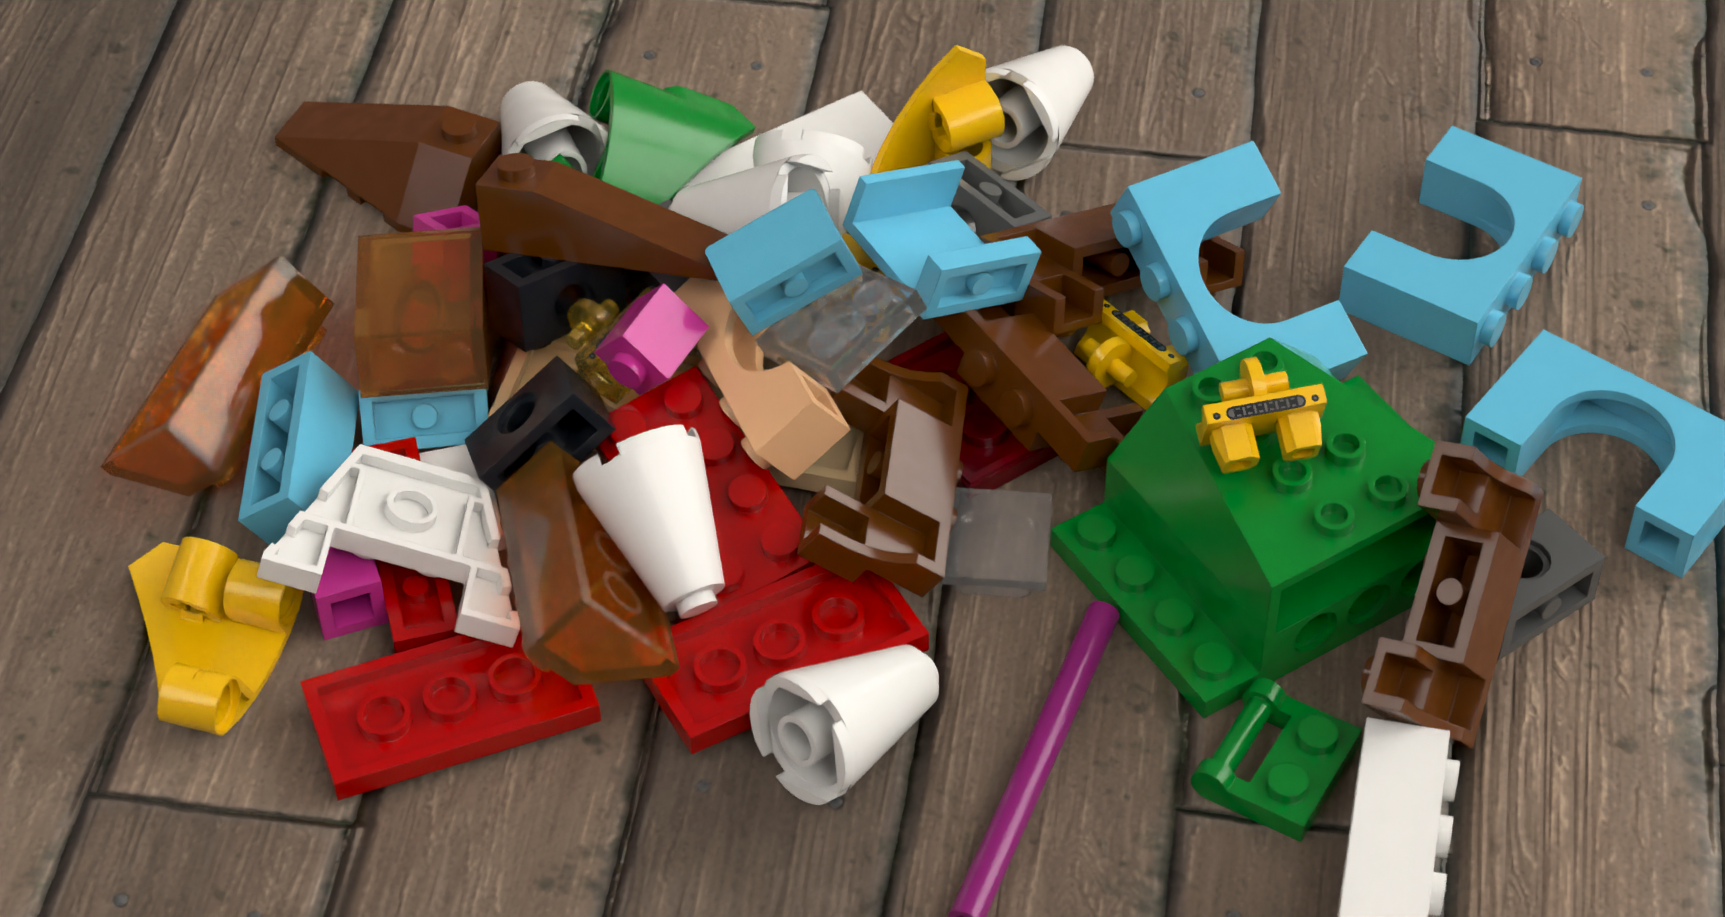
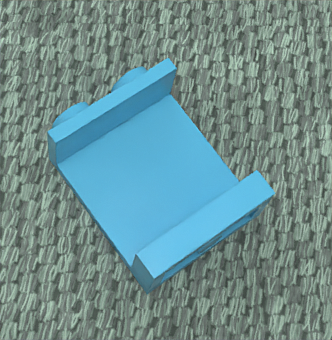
(922, 242)

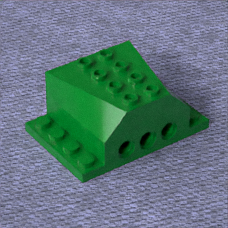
(1258, 562)

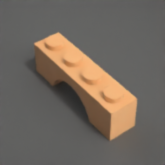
(781, 409)

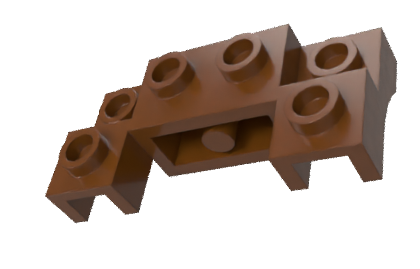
(1086, 262)
(1037, 385)
(903, 480)
(1462, 598)

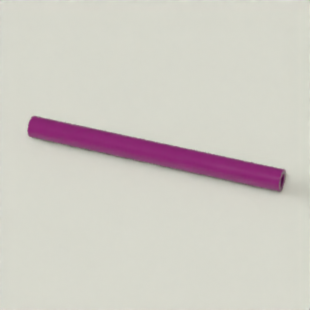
(1035, 763)

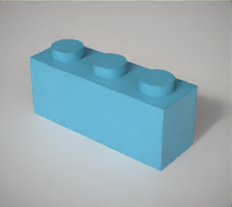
(297, 442)

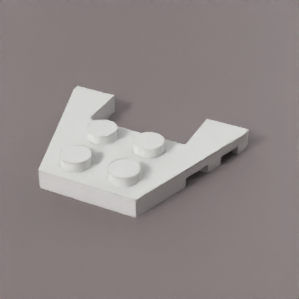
(410, 518)

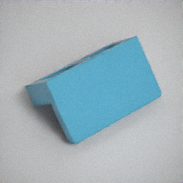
(782, 261)
(431, 418)

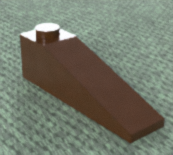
(395, 154)
(571, 216)

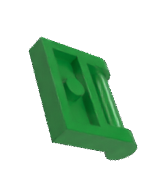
(1296, 771)

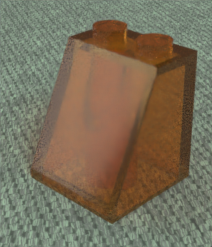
(422, 313)

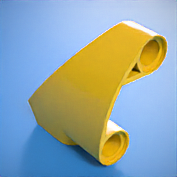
(945, 116)
(210, 630)

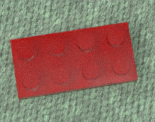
(751, 513)
(770, 631)
(437, 710)

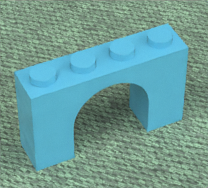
(1163, 228)
(1466, 302)
(1569, 391)

